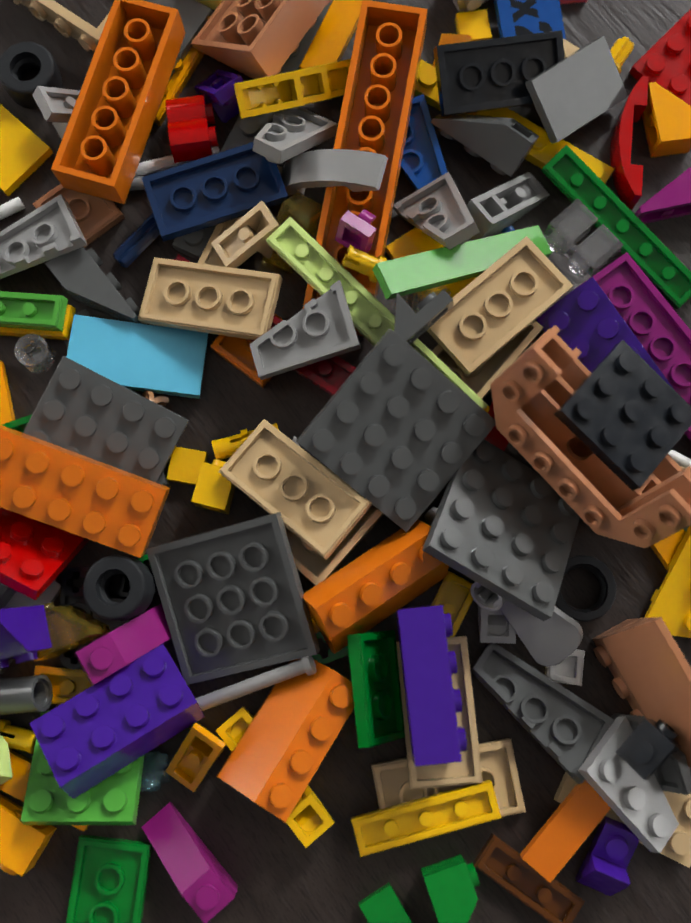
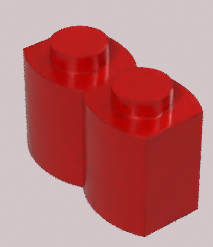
(190, 128)

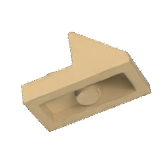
(246, 237)

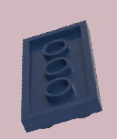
(212, 190)

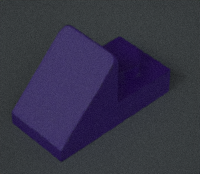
(220, 91)
(608, 858)

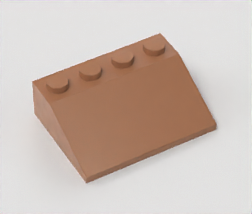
(257, 33)
(650, 673)

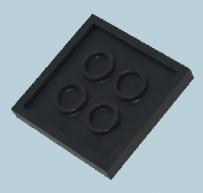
(626, 415)

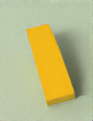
(291, 88)

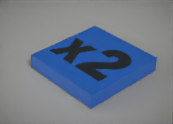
(528, 17)

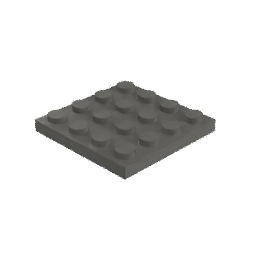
(105, 421)
(397, 430)
(505, 530)
(233, 599)

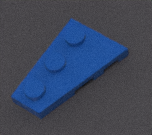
(422, 154)

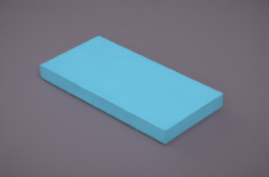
(140, 354)

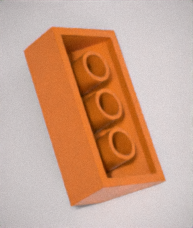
(374, 586)
(289, 739)

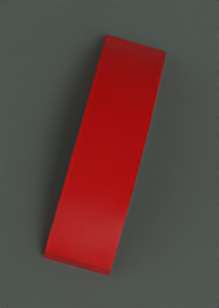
(627, 176)

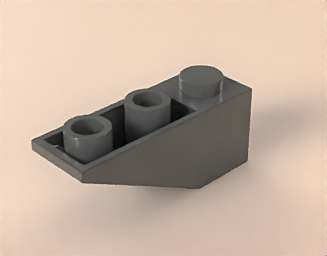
(495, 139)
(88, 285)

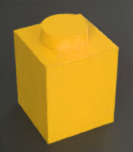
(213, 489)

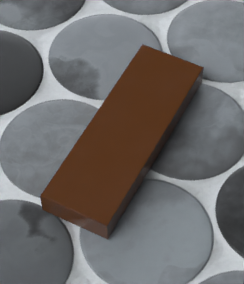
(512, 873)

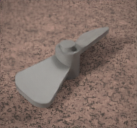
(546, 640)

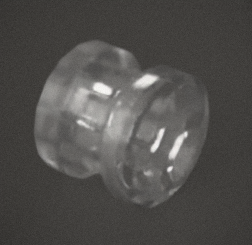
(38, 361)

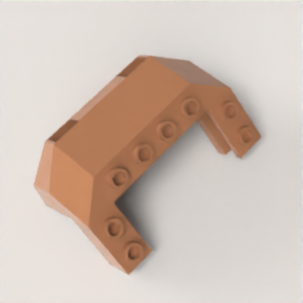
(524, 412)

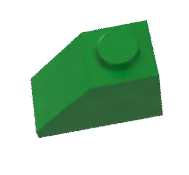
(452, 889)

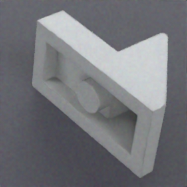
(56, 105)

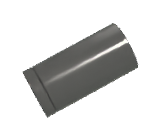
(25, 694)

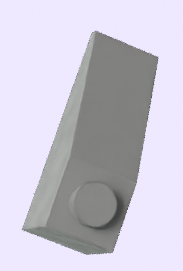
(505, 204)

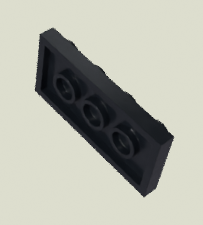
(493, 71)

